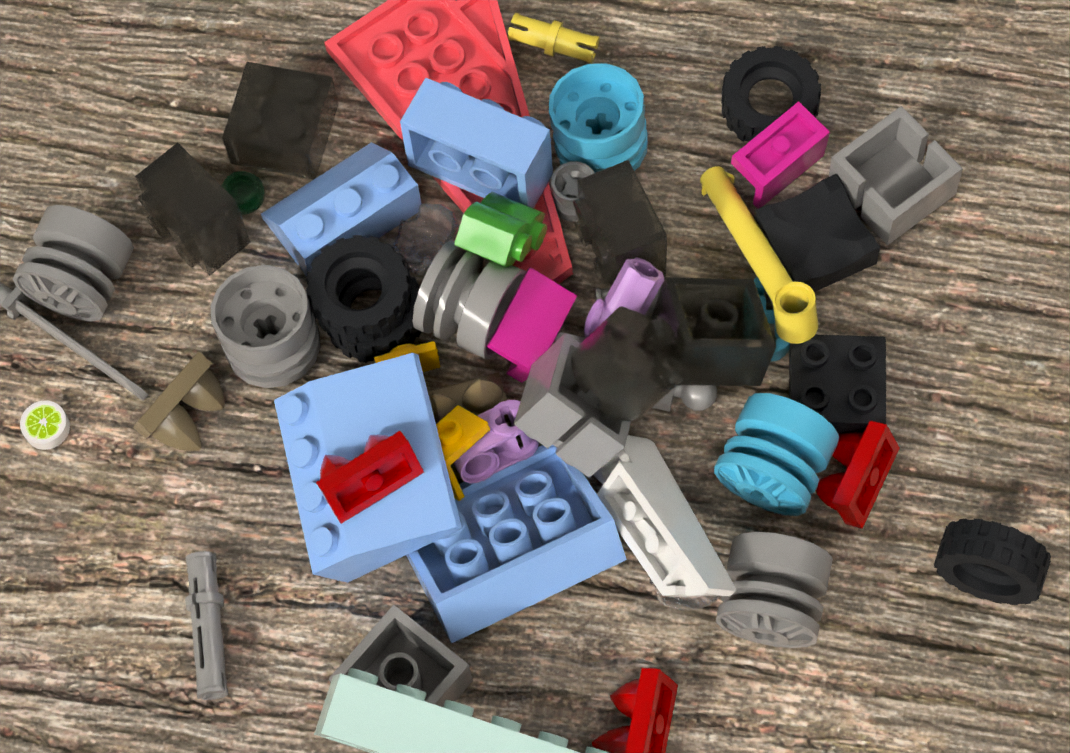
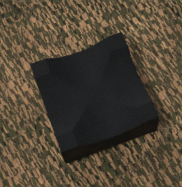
(818, 235)
(841, 379)

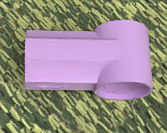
(632, 288)

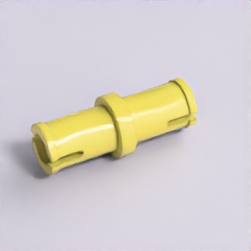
(553, 38)

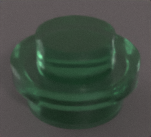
(246, 190)

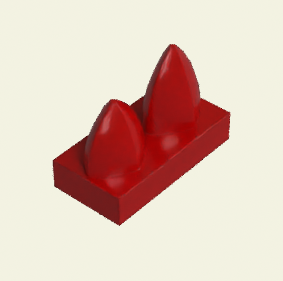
(868, 462)
(377, 472)
(650, 706)

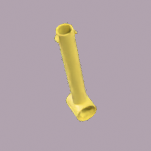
(784, 293)

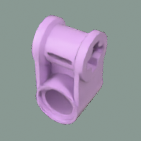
(497, 447)

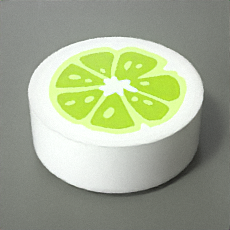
(44, 425)

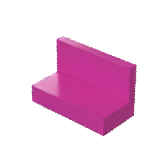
(781, 153)
(530, 322)

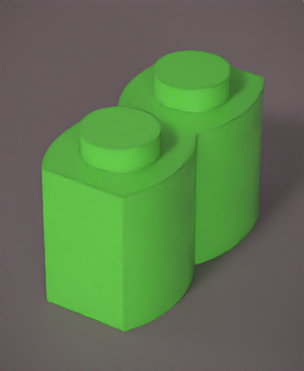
(501, 229)

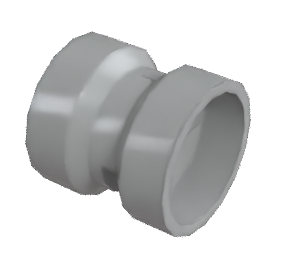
(565, 184)

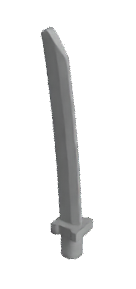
(17, 304)

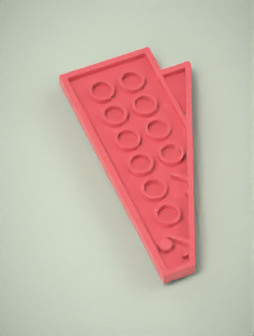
(454, 43)

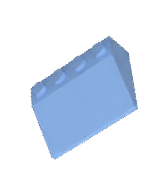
(336, 419)
(518, 544)

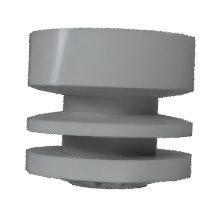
(73, 263)
(465, 298)
(266, 326)
(775, 589)

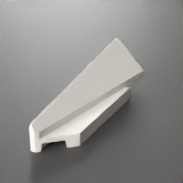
(660, 523)

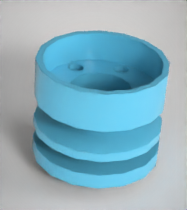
(598, 117)
(776, 454)

